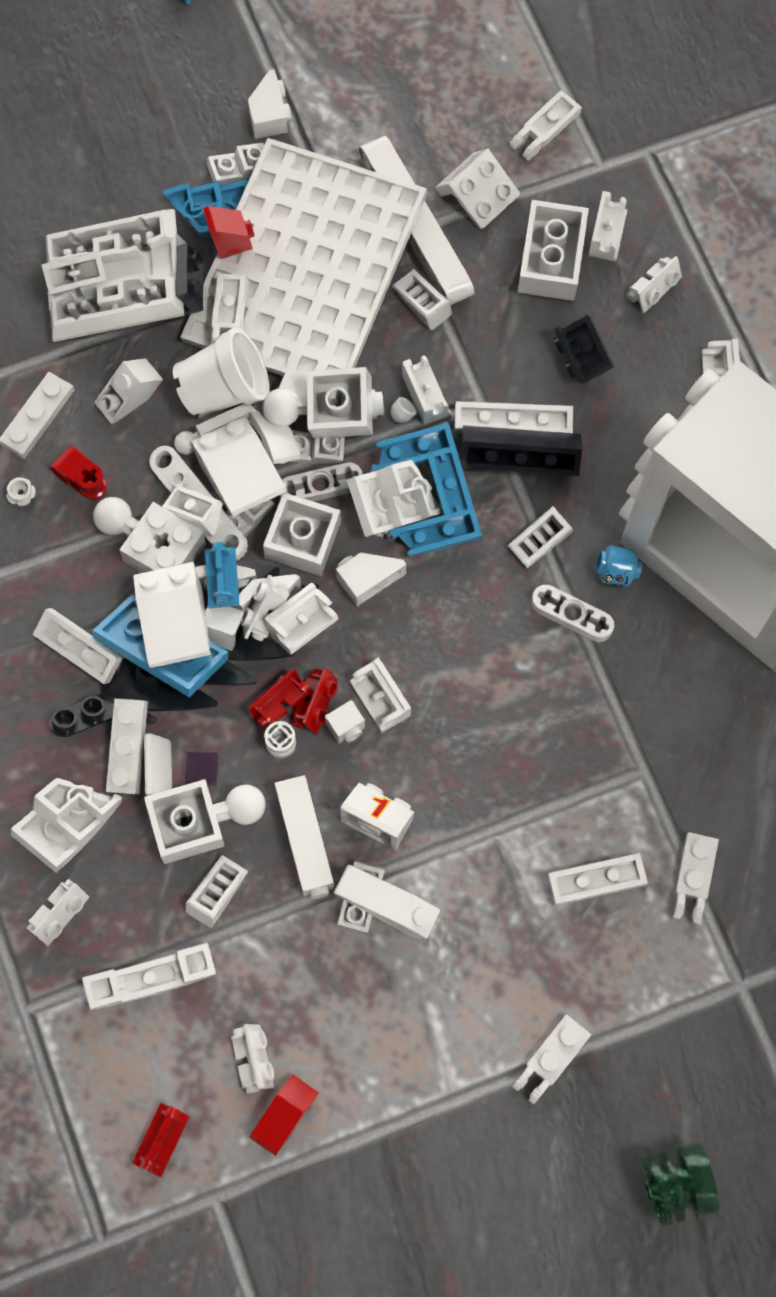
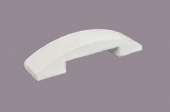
(149, 978)

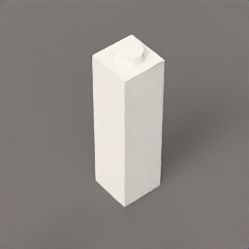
(304, 837)

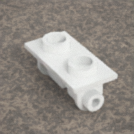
(662, 275)
(267, 597)
(49, 923)
(251, 1043)

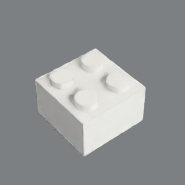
(302, 534)

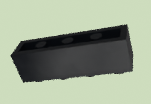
(521, 450)

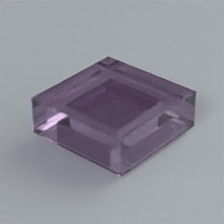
(202, 766)

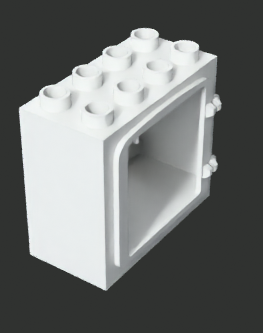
(709, 505)

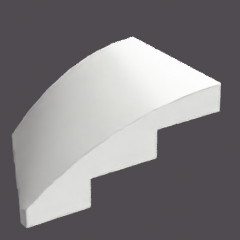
(392, 498)
(63, 821)

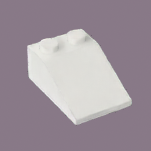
(238, 466)
(172, 614)

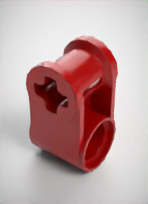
(80, 473)

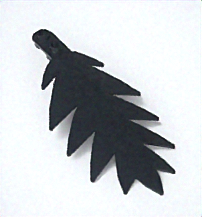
(138, 684)

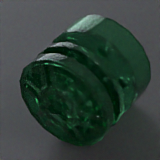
(680, 1184)

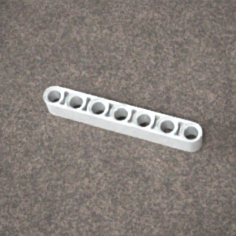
(426, 237)

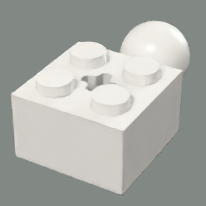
(325, 391)
(145, 536)
(243, 805)

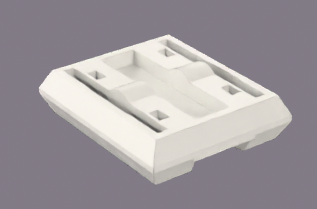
(130, 272)

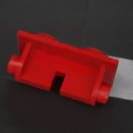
(268, 706)
(313, 712)
(160, 1139)

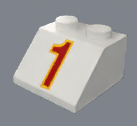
(377, 815)

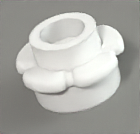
(15, 486)

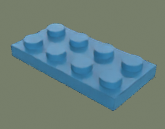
(124, 635)

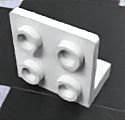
(480, 187)

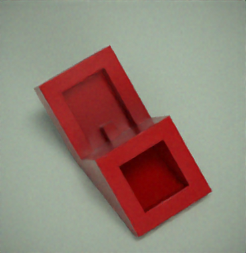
(283, 1115)

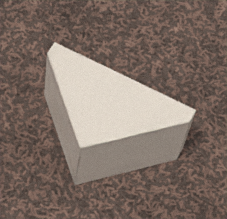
(73, 271)

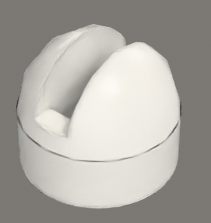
(403, 410)

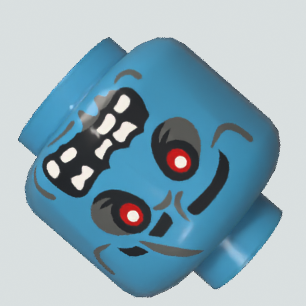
(618, 566)

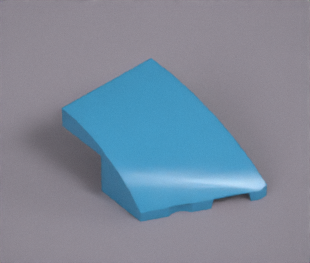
(192, 200)

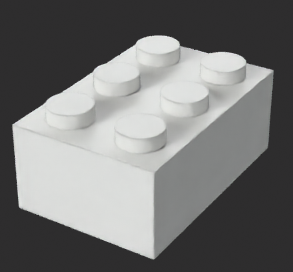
(553, 250)

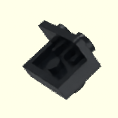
(189, 279)
(583, 349)

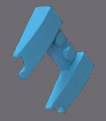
(459, 521)

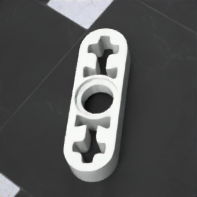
(326, 473)
(576, 625)

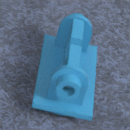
(221, 576)

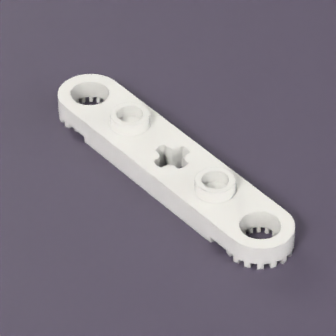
(180, 474)

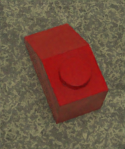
(229, 230)

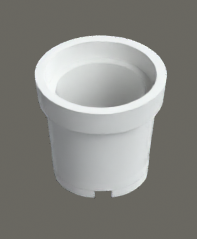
(222, 375)

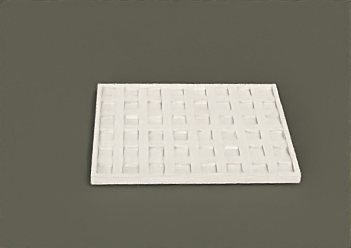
(317, 258)

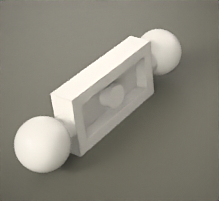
(183, 439)

